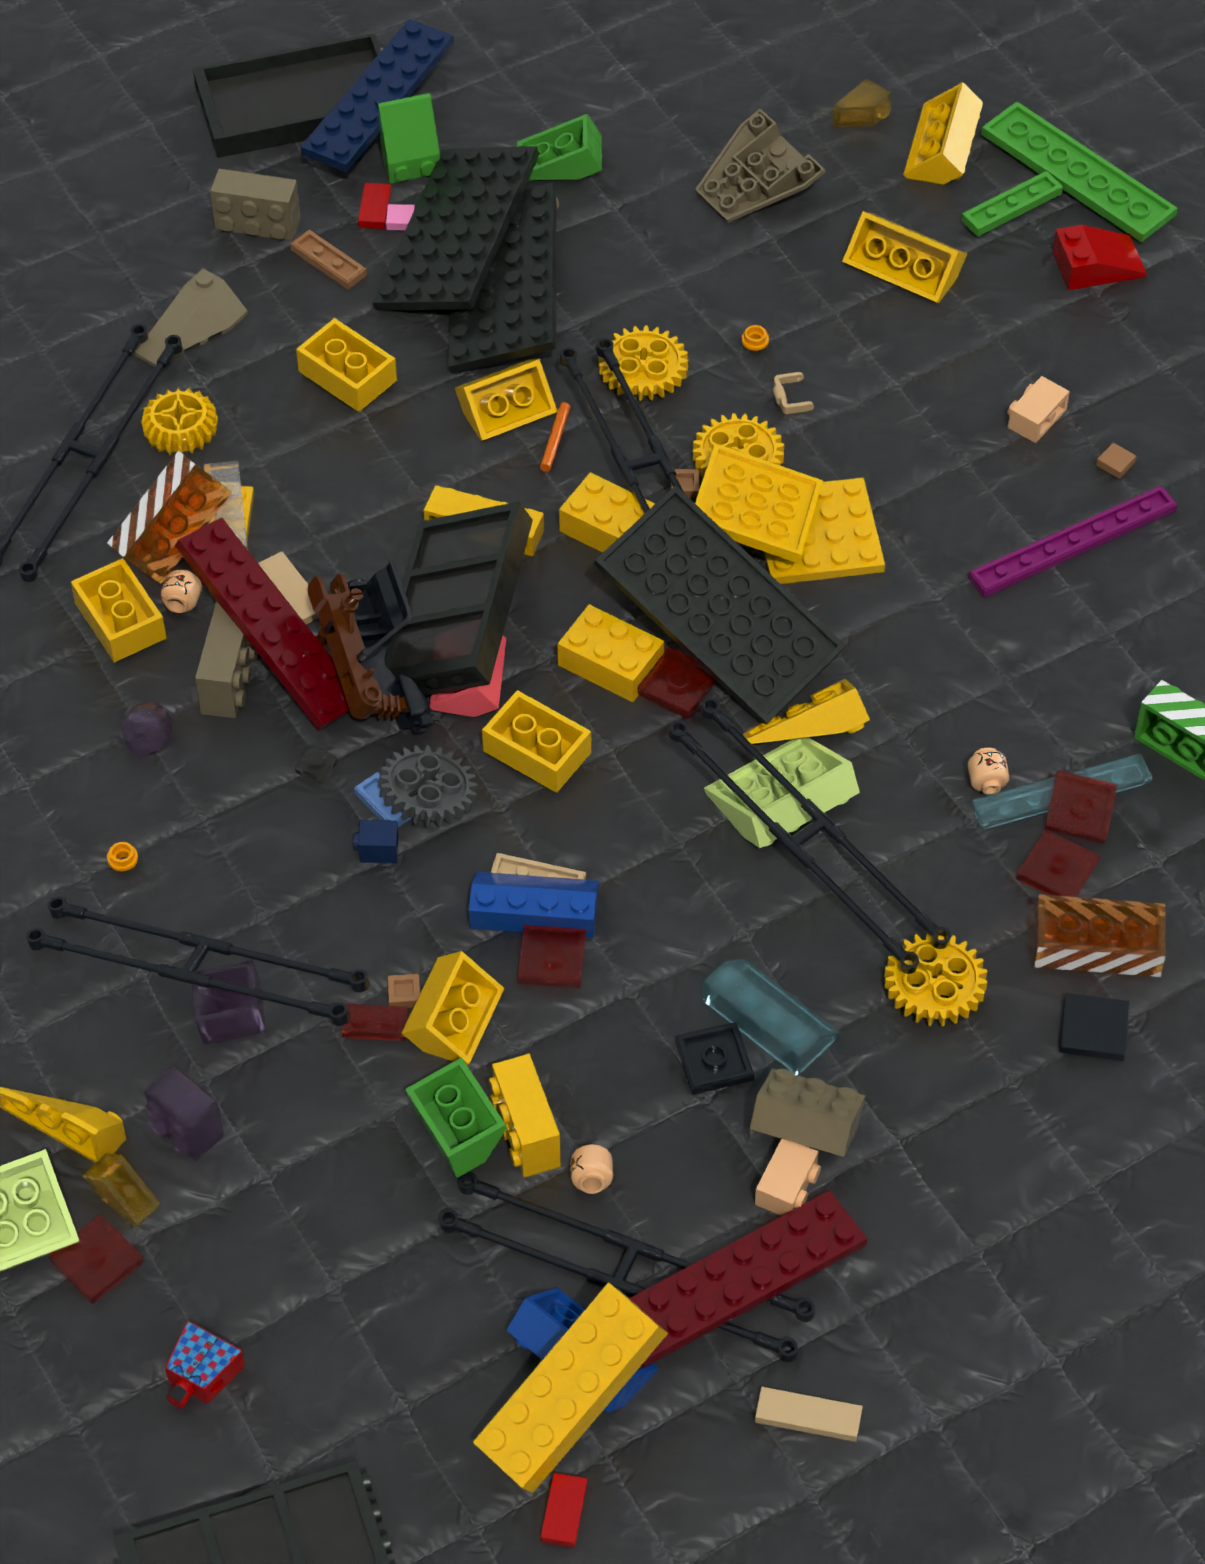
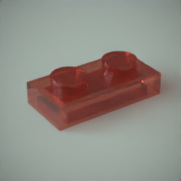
(376, 1022)

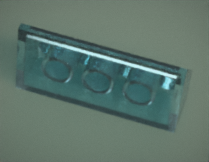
(768, 1014)

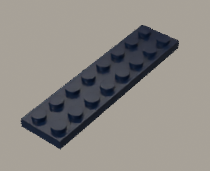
(390, 77)

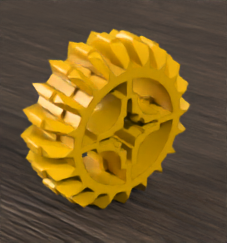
(179, 421)

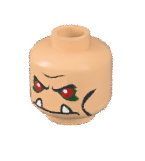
(181, 591)
(988, 771)
(591, 1168)

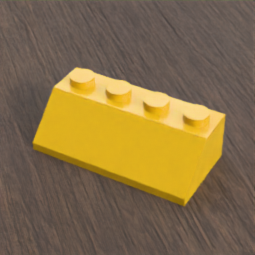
(944, 136)
(903, 257)

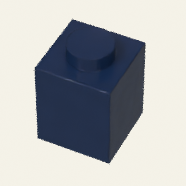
(377, 841)

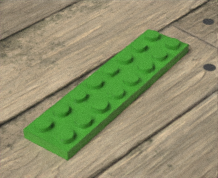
(1079, 171)

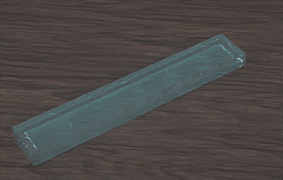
(1036, 797)

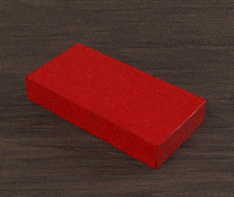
(374, 205)
(564, 1510)

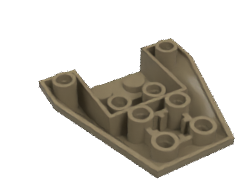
(756, 170)

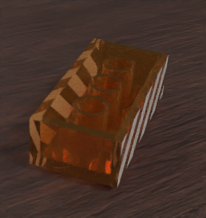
(173, 507)
(1100, 935)

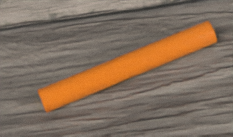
(555, 437)

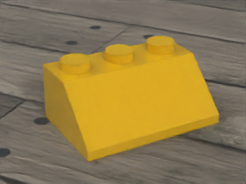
(506, 399)
(453, 1008)

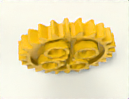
(647, 362)
(739, 435)
(936, 979)

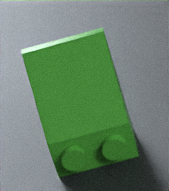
(408, 138)
(567, 150)

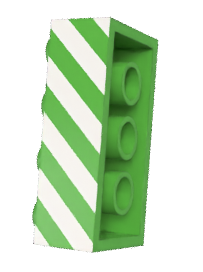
(1174, 727)

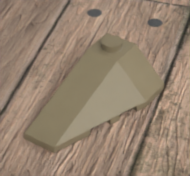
(196, 313)

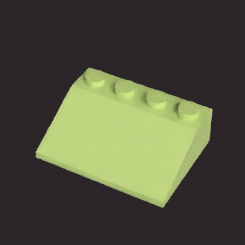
(807, 766)
(32, 1211)

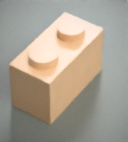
(1038, 409)
(787, 1178)

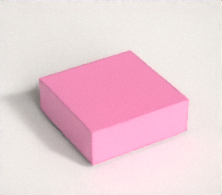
(398, 216)

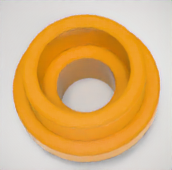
(755, 338)
(120, 850)

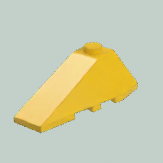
(830, 712)
(70, 1123)

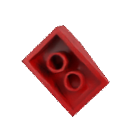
(1095, 257)

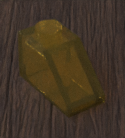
(862, 106)
(121, 1188)

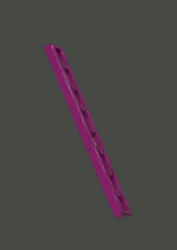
(1072, 541)

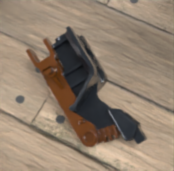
(358, 629)

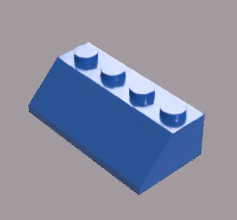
(515, 900)
(545, 1320)

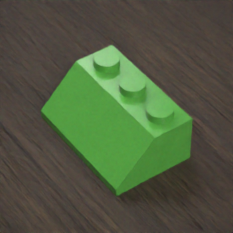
(457, 1116)

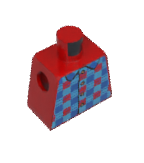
(200, 1366)

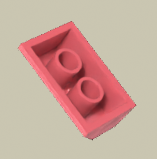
(473, 700)

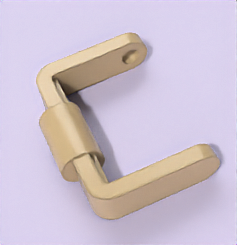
(780, 395)

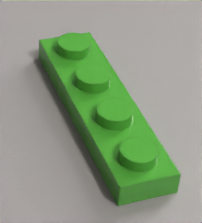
(1012, 203)

